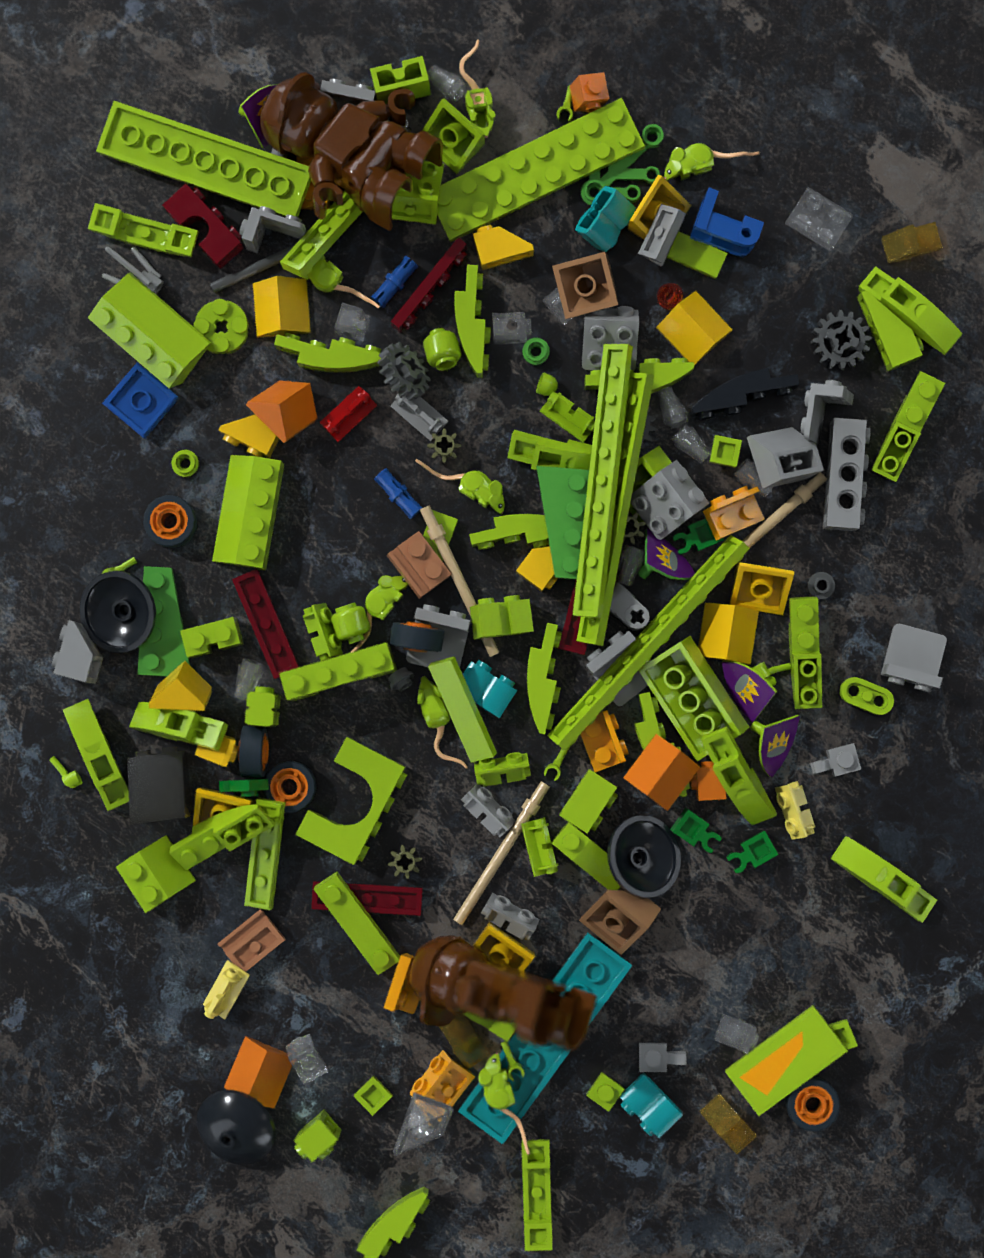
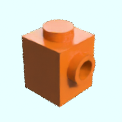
(589, 92)
(707, 784)

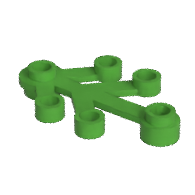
(621, 170)

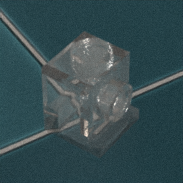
(351, 322)
(503, 335)

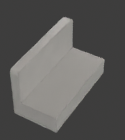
(662, 234)

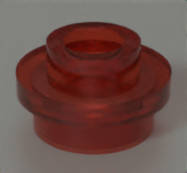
(665, 292)

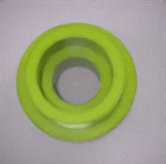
(179, 457)

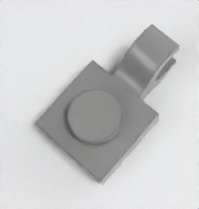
(840, 761)
(655, 1057)

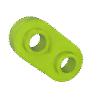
(866, 694)

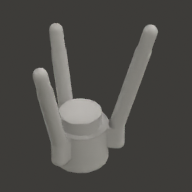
(150, 278)

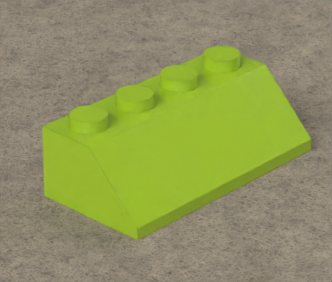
(149, 330)
(248, 511)
(692, 695)

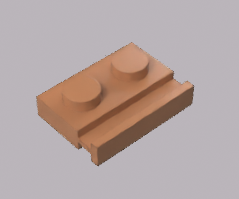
(419, 564)
(251, 941)

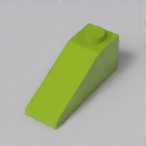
(892, 336)
(585, 854)

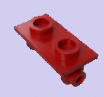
(348, 413)

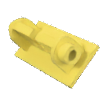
(797, 822)
(225, 991)

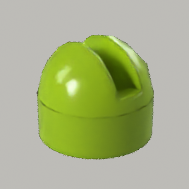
(546, 385)

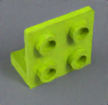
(422, 202)

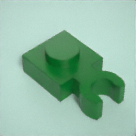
(699, 535)
(247, 787)
(692, 828)
(756, 850)

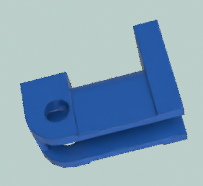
(724, 231)

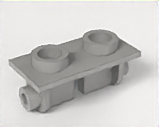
(420, 415)
(498, 817)
(521, 921)

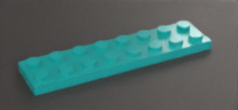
(589, 968)

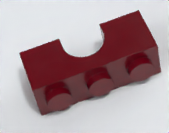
(188, 207)

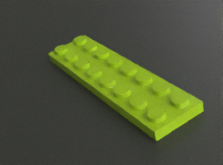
(204, 160)
(537, 169)

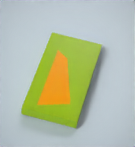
(786, 1060)

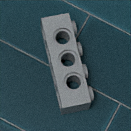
(834, 514)

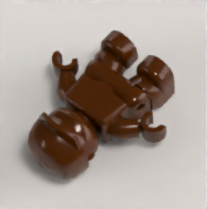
(349, 145)
(459, 979)

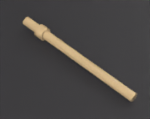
(802, 494)
(436, 533)
(530, 808)

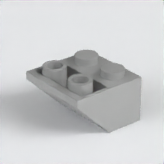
(784, 457)
(78, 654)

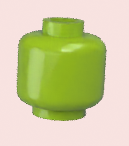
(442, 349)
(350, 623)

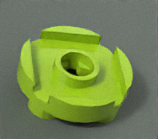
(219, 312)

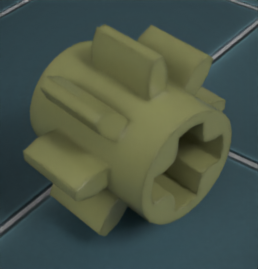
(438, 452)
(631, 535)
(400, 868)

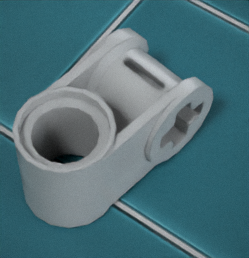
(624, 604)

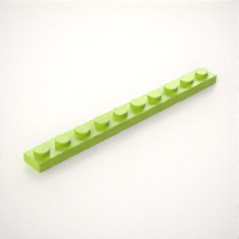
(638, 398)
(602, 480)
(648, 642)

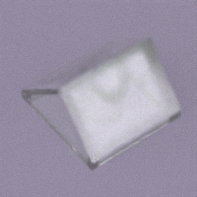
(422, 1123)

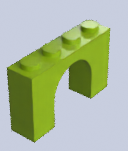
(338, 671)
(350, 840)

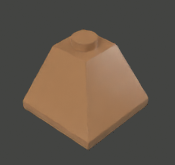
(585, 285)
(620, 918)

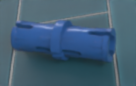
(394, 281)
(398, 493)

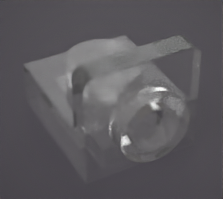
(736, 1033)
(306, 1058)

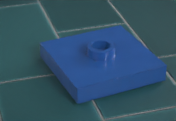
(140, 400)

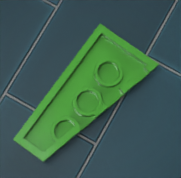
(564, 502)
(165, 646)

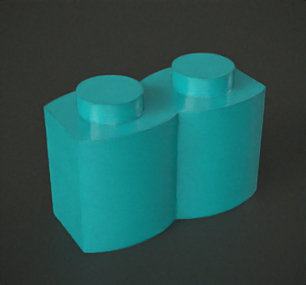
(605, 218)
(487, 689)
(650, 1105)

